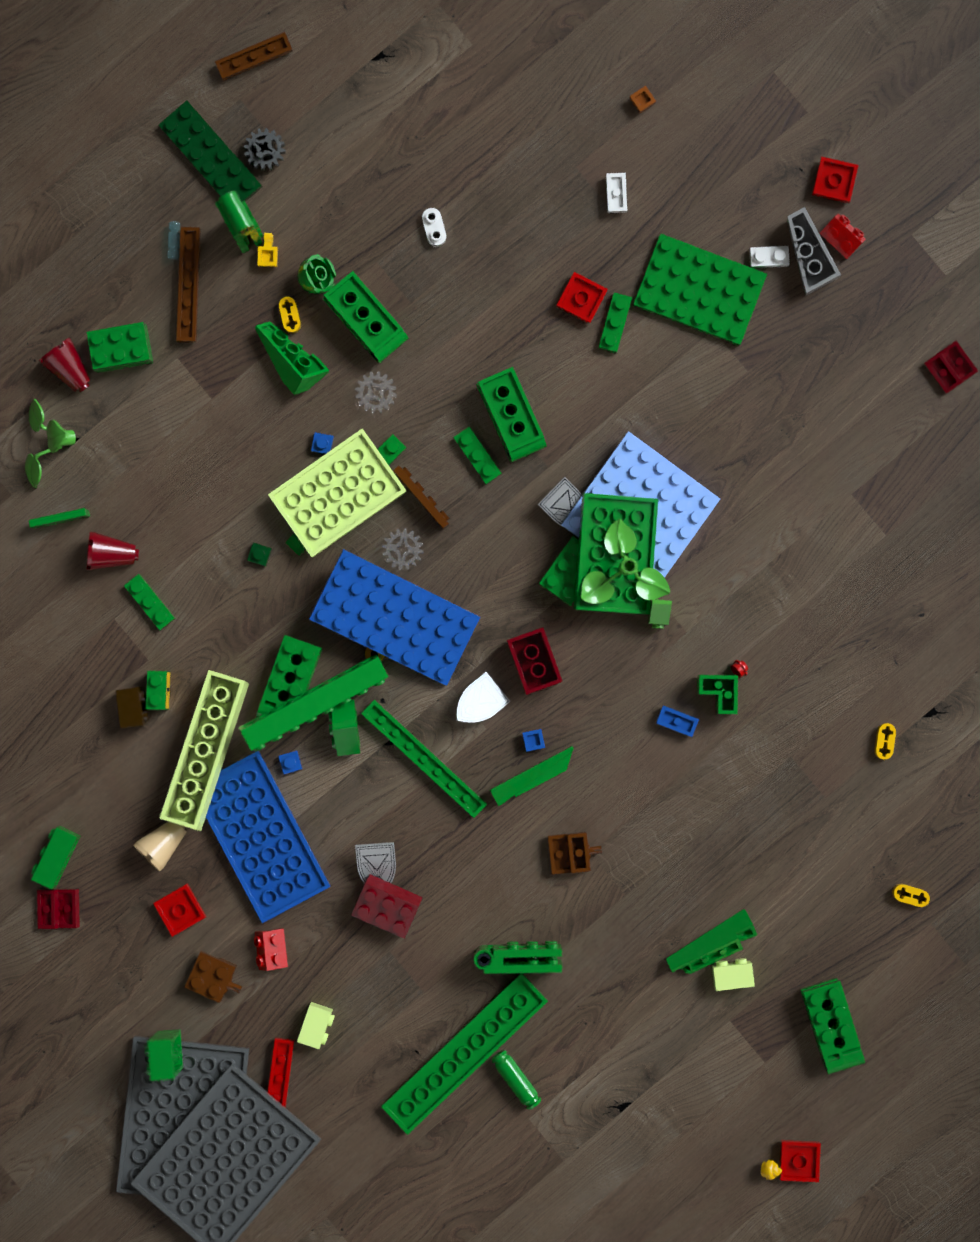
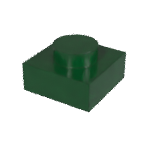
(259, 554)

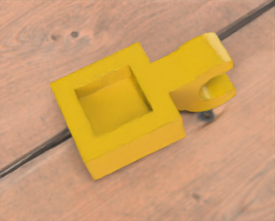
(267, 254)

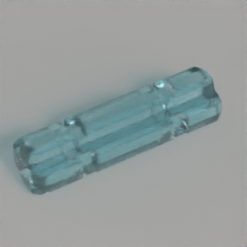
(173, 240)

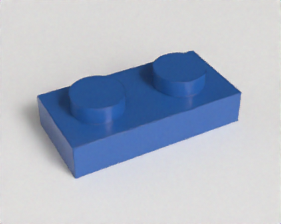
(677, 721)

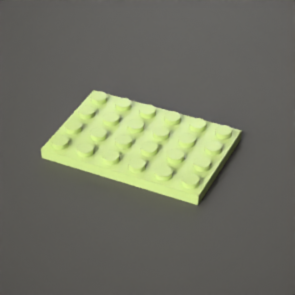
(337, 493)

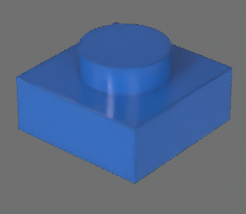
(322, 443)
(533, 740)
(290, 762)

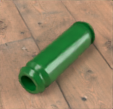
(516, 1079)

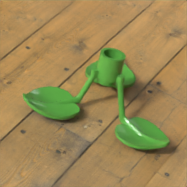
(56, 439)
(622, 540)

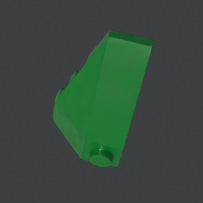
(294, 365)

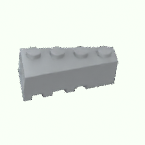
(812, 256)

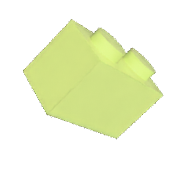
(732, 975)
(315, 1025)

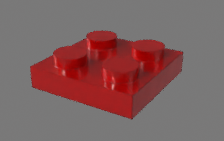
(835, 179)
(582, 297)
(179, 910)
(800, 1161)

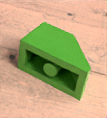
(659, 613)

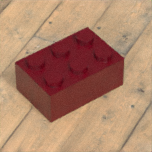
(534, 660)
(387, 906)

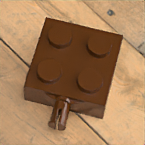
(570, 852)
(212, 977)

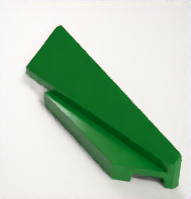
(532, 776)
(714, 944)

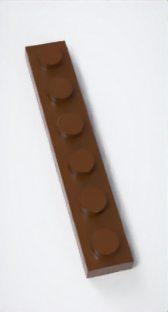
(188, 284)

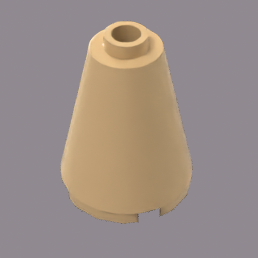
(160, 844)

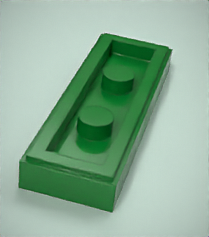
(59, 518)

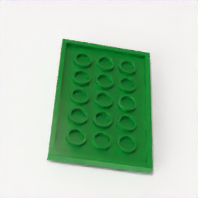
(700, 289)
(597, 515)

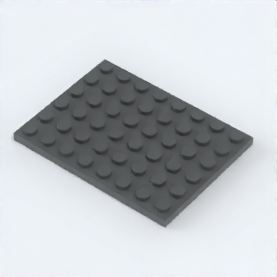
(160, 1106)
(226, 1159)

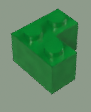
(725, 689)
(344, 729)

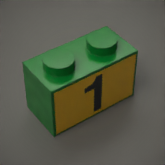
(158, 690)

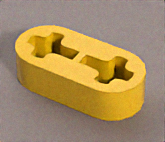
(294, 314)
(890, 741)
(908, 899)

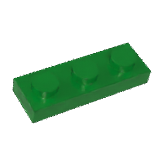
(615, 322)
(477, 455)
(149, 602)

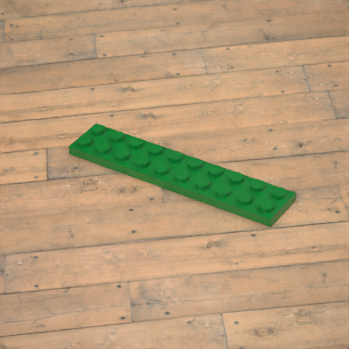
(464, 1053)

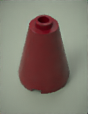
(67, 365)
(109, 552)

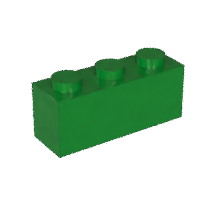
(55, 857)

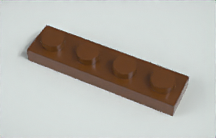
(254, 56)
(417, 490)

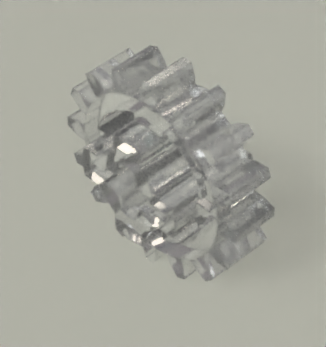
(368, 381)
(394, 548)

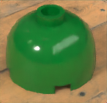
(316, 274)

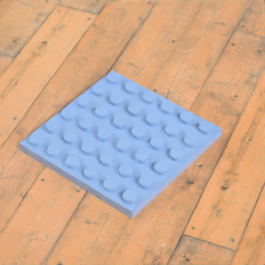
(642, 472)

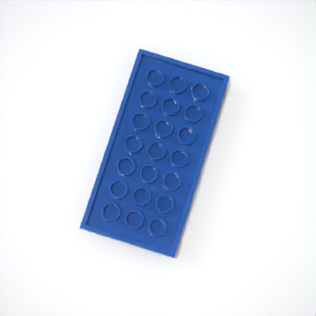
(394, 617)
(263, 839)

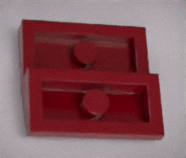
(951, 367)
(58, 908)

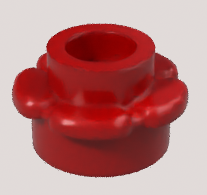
(739, 668)

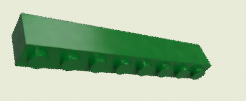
(313, 702)

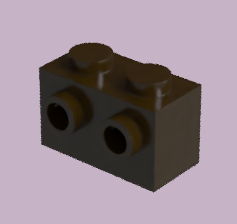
(131, 707)

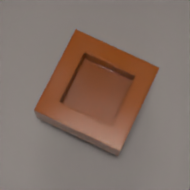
(642, 99)

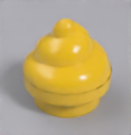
(770, 1170)

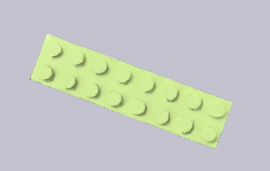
(204, 750)

